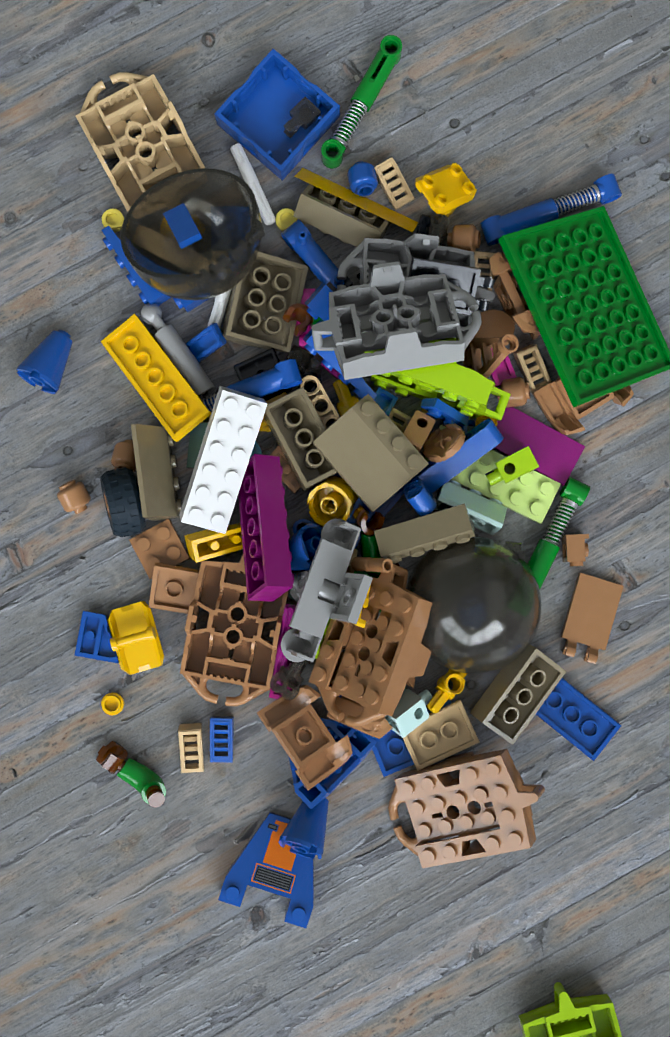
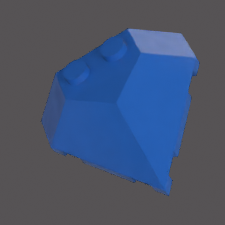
(361, 747)

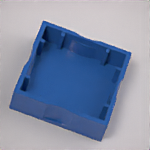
(262, 107)

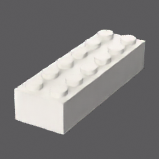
(222, 459)

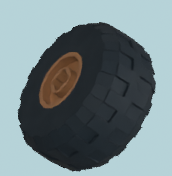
(122, 502)

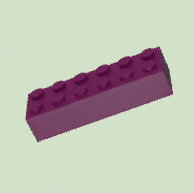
(265, 530)

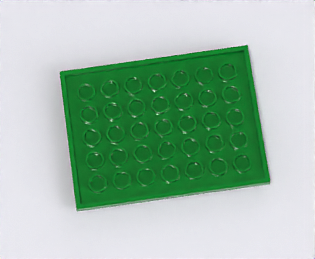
(587, 304)

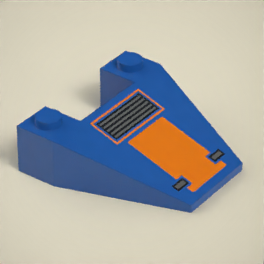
(272, 869)

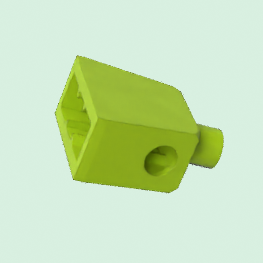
(522, 461)

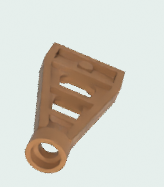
(473, 352)

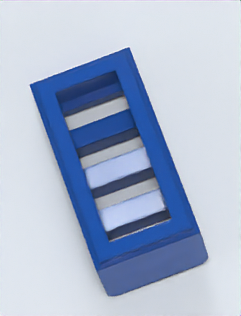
(221, 720)

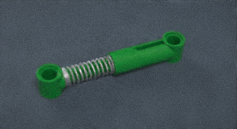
(362, 99)
(546, 550)

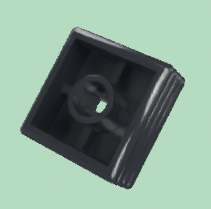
(259, 364)

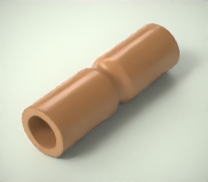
(372, 564)

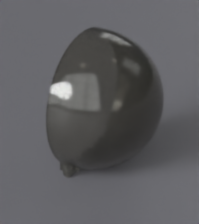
(226, 219)
(481, 604)

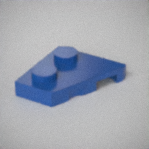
(94, 638)

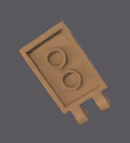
(590, 615)

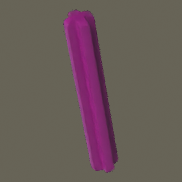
(280, 659)

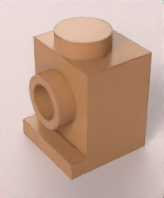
(575, 549)

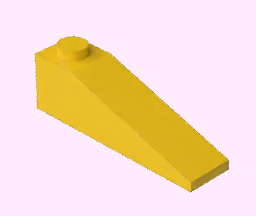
(210, 544)

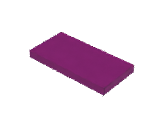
(552, 450)

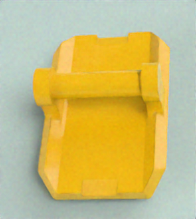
(446, 188)
(135, 638)

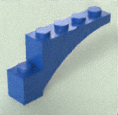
(148, 294)
(319, 307)

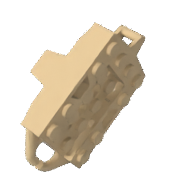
(151, 116)

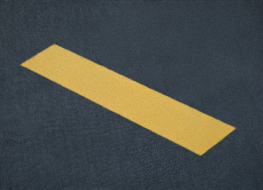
(362, 202)

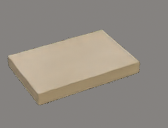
(441, 736)

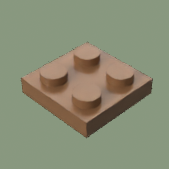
(159, 545)
(172, 587)

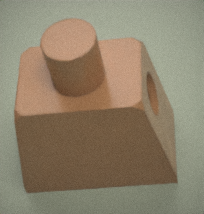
(419, 428)

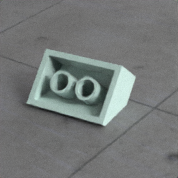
(485, 513)

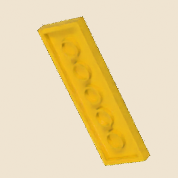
(156, 378)

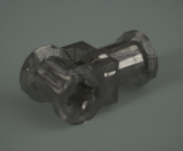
(289, 677)

